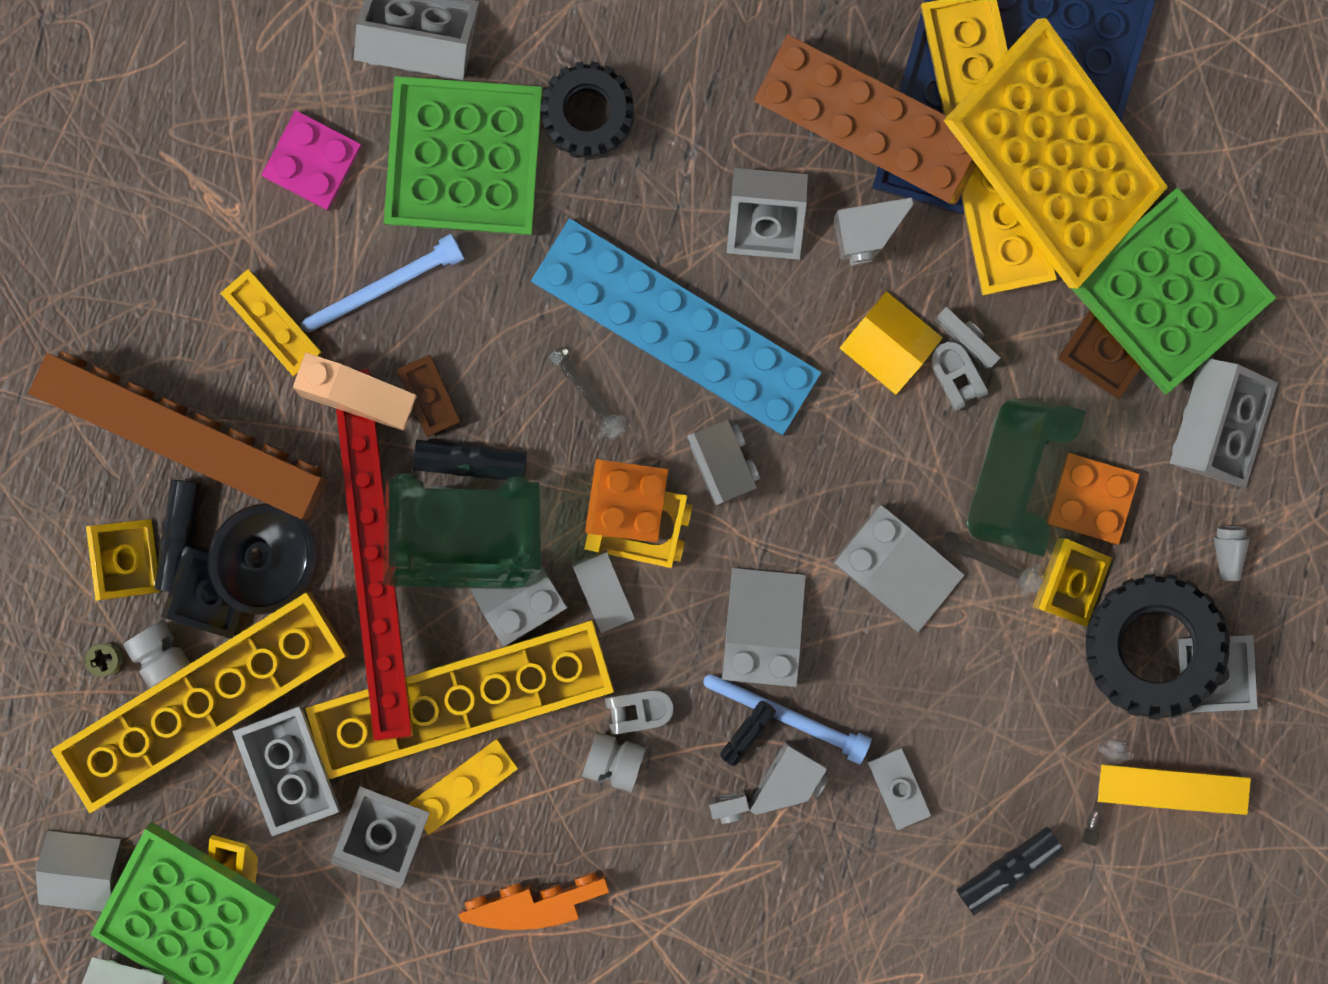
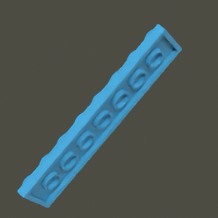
(675, 327)

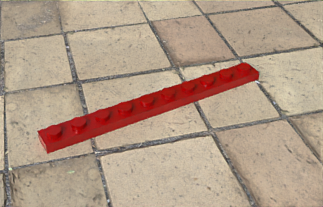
(375, 600)

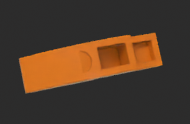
(521, 911)

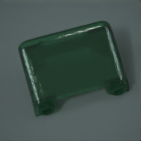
(1010, 472)
(461, 535)

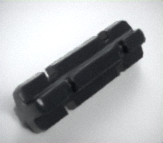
(747, 733)

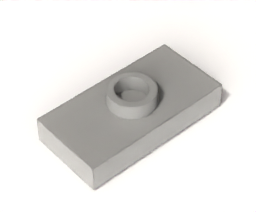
(967, 336)
(899, 788)

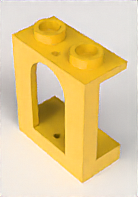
(660, 554)

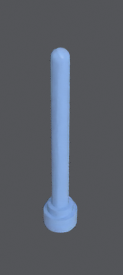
(445, 252)
(853, 745)

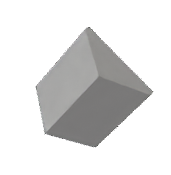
(77, 870)

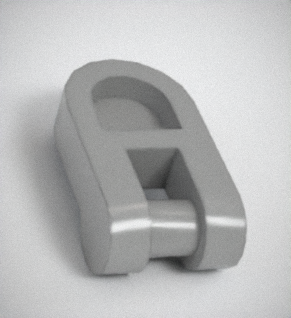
(951, 361)
(652, 707)

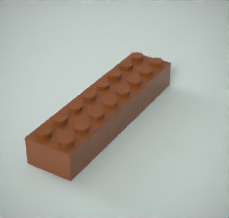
(173, 434)

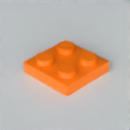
(1092, 498)
(626, 500)

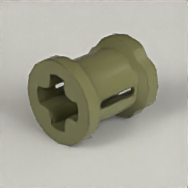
(95, 653)

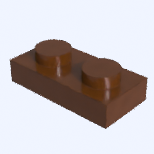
(432, 402)

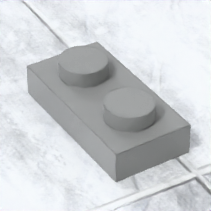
(728, 807)

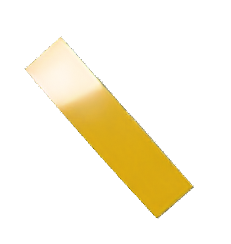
(1174, 789)

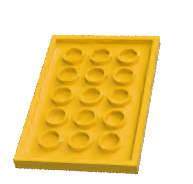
(1056, 153)

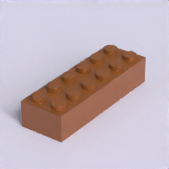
(866, 119)

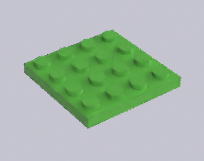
(463, 155)
(1173, 291)
(183, 912)

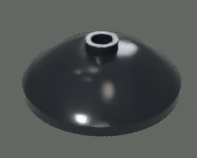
(278, 571)

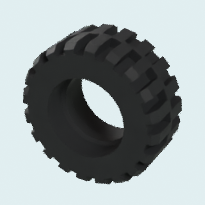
(1166, 596)

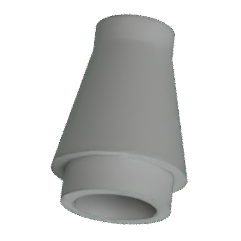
(1231, 550)

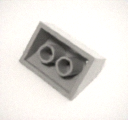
(417, 35)
(1223, 422)
(286, 771)

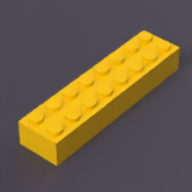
(467, 698)
(200, 702)

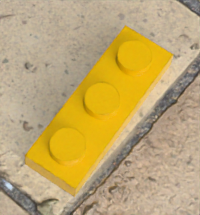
(269, 321)
(465, 785)

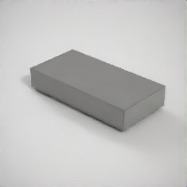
(603, 591)

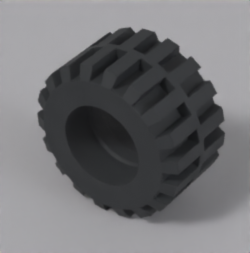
(587, 78)

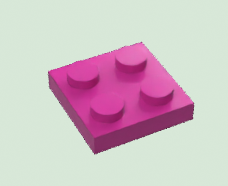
(311, 160)

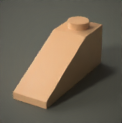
(353, 392)

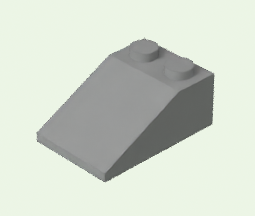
(898, 568)
(763, 627)

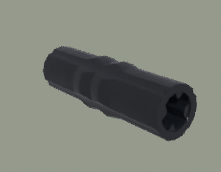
(469, 460)
(177, 529)
(1010, 870)

